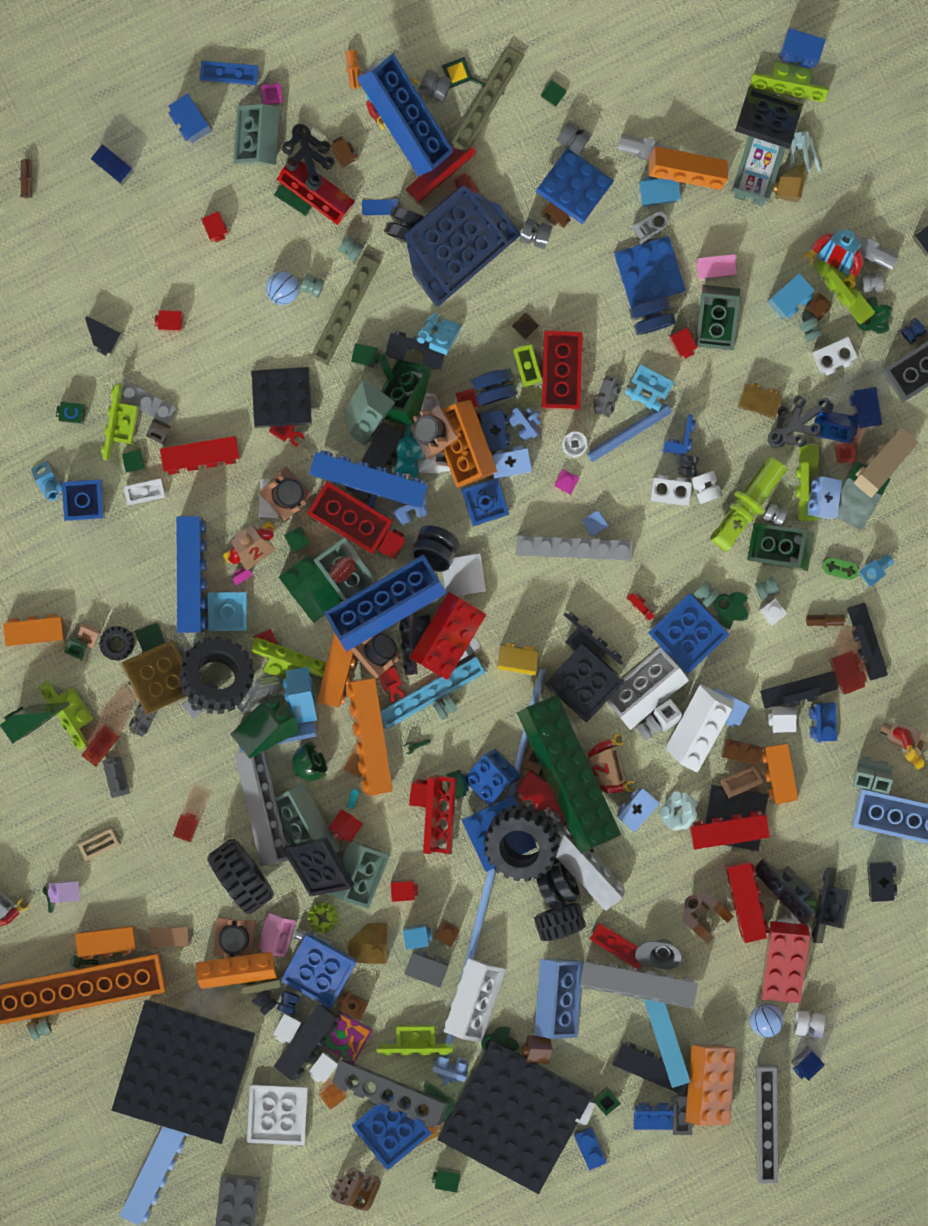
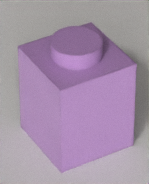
(64, 891)

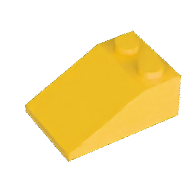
(517, 659)

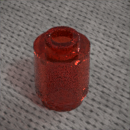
(467, 181)
(342, 569)

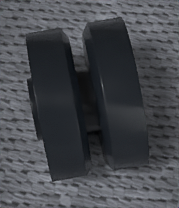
(406, 220)
(437, 546)
(558, 886)

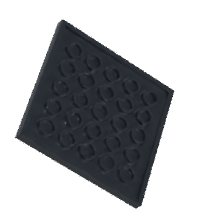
(183, 1071)
(515, 1116)

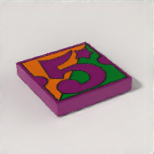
(348, 1038)

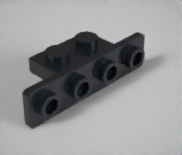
(412, 630)
(584, 634)
(867, 641)
(799, 690)
(788, 889)
(832, 906)

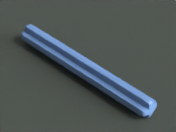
(629, 433)

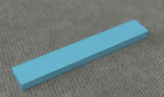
(431, 692)
(667, 1043)

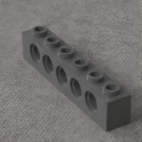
(436, 1106)

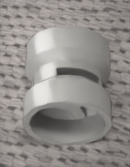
(872, 282)
(779, 516)
(651, 724)

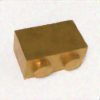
(760, 400)

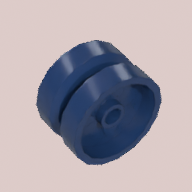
(652, 316)
(493, 383)

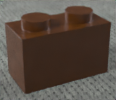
(741, 751)

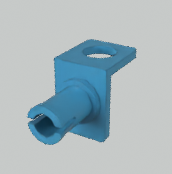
(47, 481)
(876, 569)

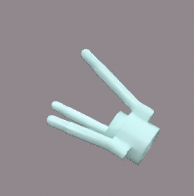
(803, 142)

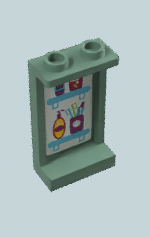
(757, 171)

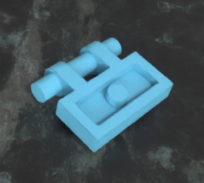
(443, 338)
(652, 382)

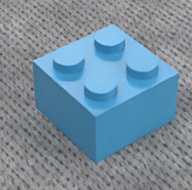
(790, 296)
(300, 695)

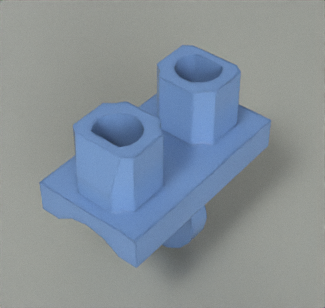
(528, 419)
(402, 513)
(449, 1071)

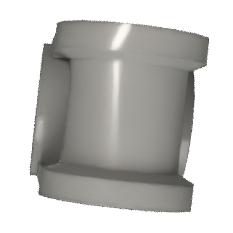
(649, 227)

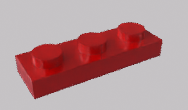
(615, 944)

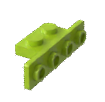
(790, 81)
(849, 298)
(121, 422)
(807, 469)
(283, 659)
(73, 716)
(416, 1039)

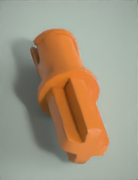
(353, 68)

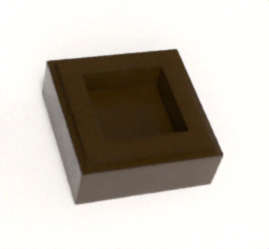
(525, 325)
(158, 431)

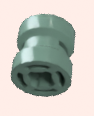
(350, 248)
(312, 285)
(811, 324)
(767, 588)
(706, 593)
(445, 707)
(39, 1027)

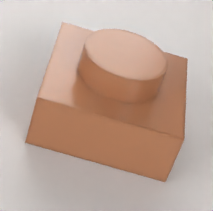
(89, 634)

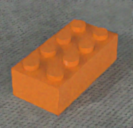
(469, 453)
(710, 1085)

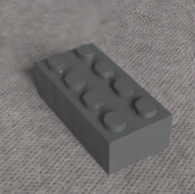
(909, 374)
(237, 1200)

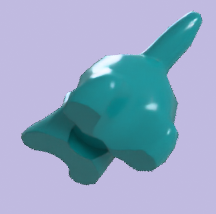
(408, 452)

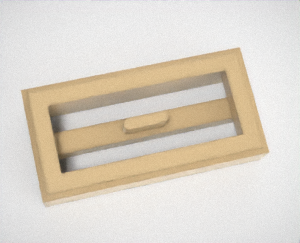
(113, 837)

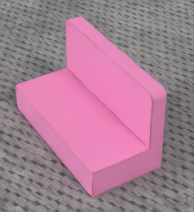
(716, 266)
(276, 935)

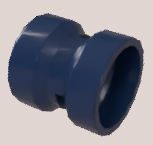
(913, 331)
(288, 1002)

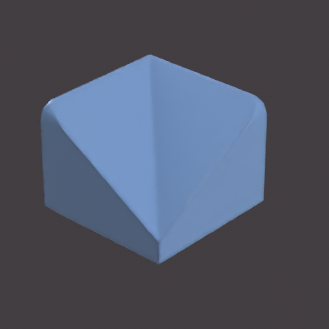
(594, 523)

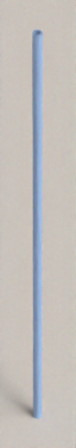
(491, 873)

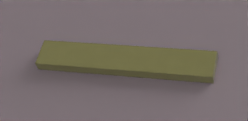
(487, 100)
(345, 310)

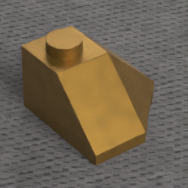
(791, 184)
(370, 944)

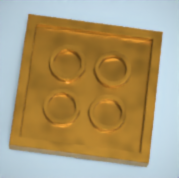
(156, 676)

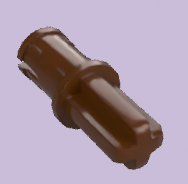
(26, 178)
(825, 620)

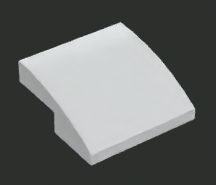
(465, 576)

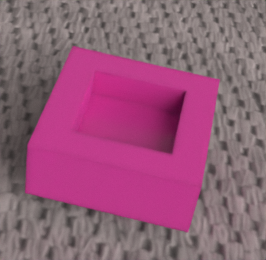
(272, 94)
(566, 481)
(241, 575)

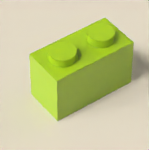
(527, 366)

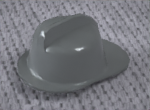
(658, 954)

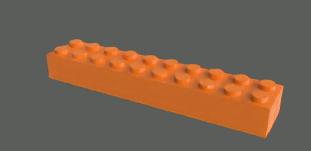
(81, 988)

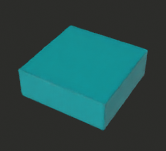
(353, 798)

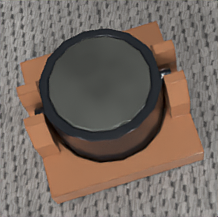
(432, 432)
(286, 493)
(377, 654)
(233, 938)

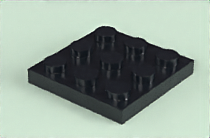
(769, 117)
(281, 397)
(584, 682)
(743, 803)
(318, 866)

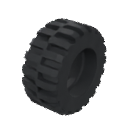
(224, 653)
(515, 864)
(240, 876)

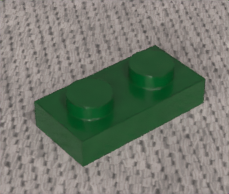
(292, 200)

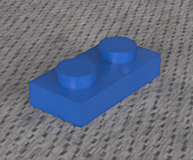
(590, 1148)

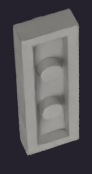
(147, 403)

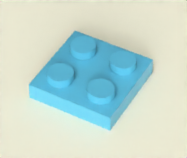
(227, 611)

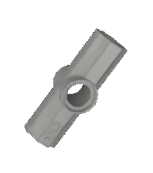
(639, 146)
(875, 253)

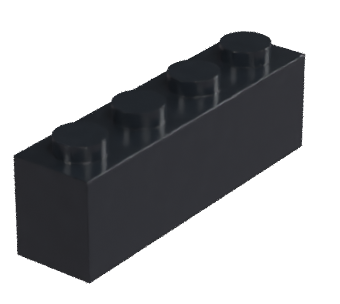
(380, 452)
(307, 1042)
(644, 1065)

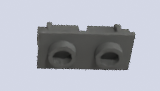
(611, 388)
(139, 723)
(116, 777)

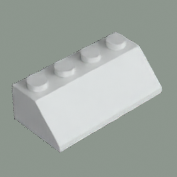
(647, 688)
(699, 727)
(474, 1000)

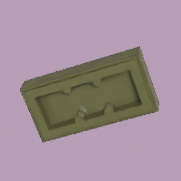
(262, 985)

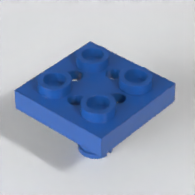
(485, 502)

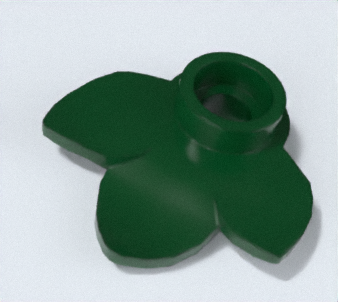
(877, 321)
(733, 610)
(500, 1035)

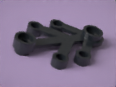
(302, 134)
(797, 423)

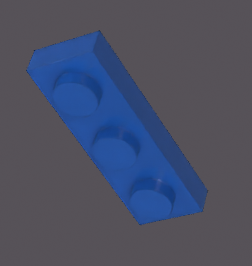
(229, 73)

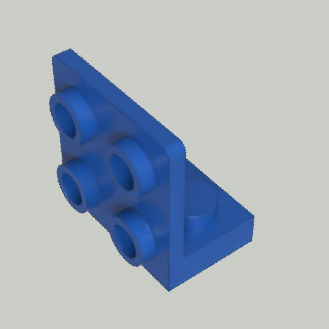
(674, 446)
(824, 722)
(491, 776)
(653, 1117)

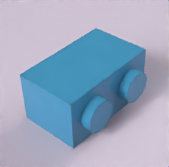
(658, 191)
(417, 936)

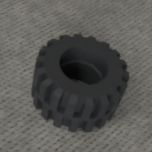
(559, 923)

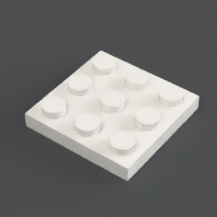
(277, 1114)

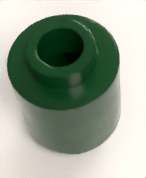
(461, 784)

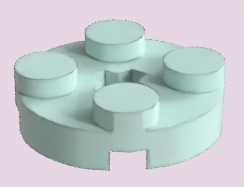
(670, 811)

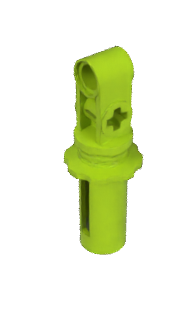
(748, 503)

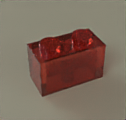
(847, 672)
(100, 745)

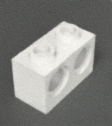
(832, 352)
(670, 496)

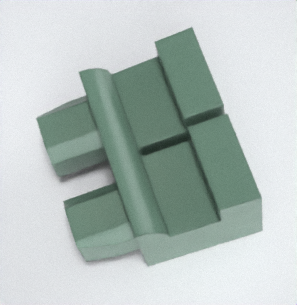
(874, 774)

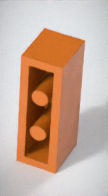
(34, 630)
(780, 773)
(106, 942)

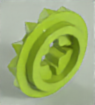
(320, 908)

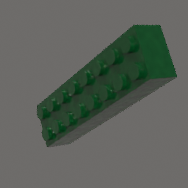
(568, 773)

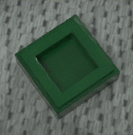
(553, 93)
(386, 367)
(133, 461)
(76, 647)

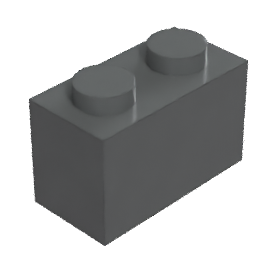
(426, 968)

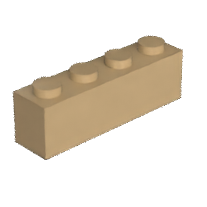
(886, 462)

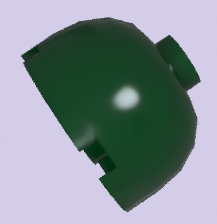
(308, 763)

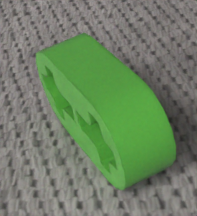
(842, 564)

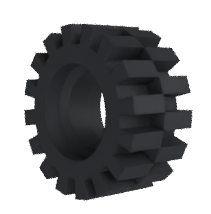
(105, 643)

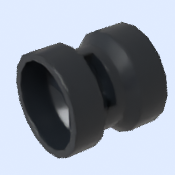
(687, 470)
(263, 1000)

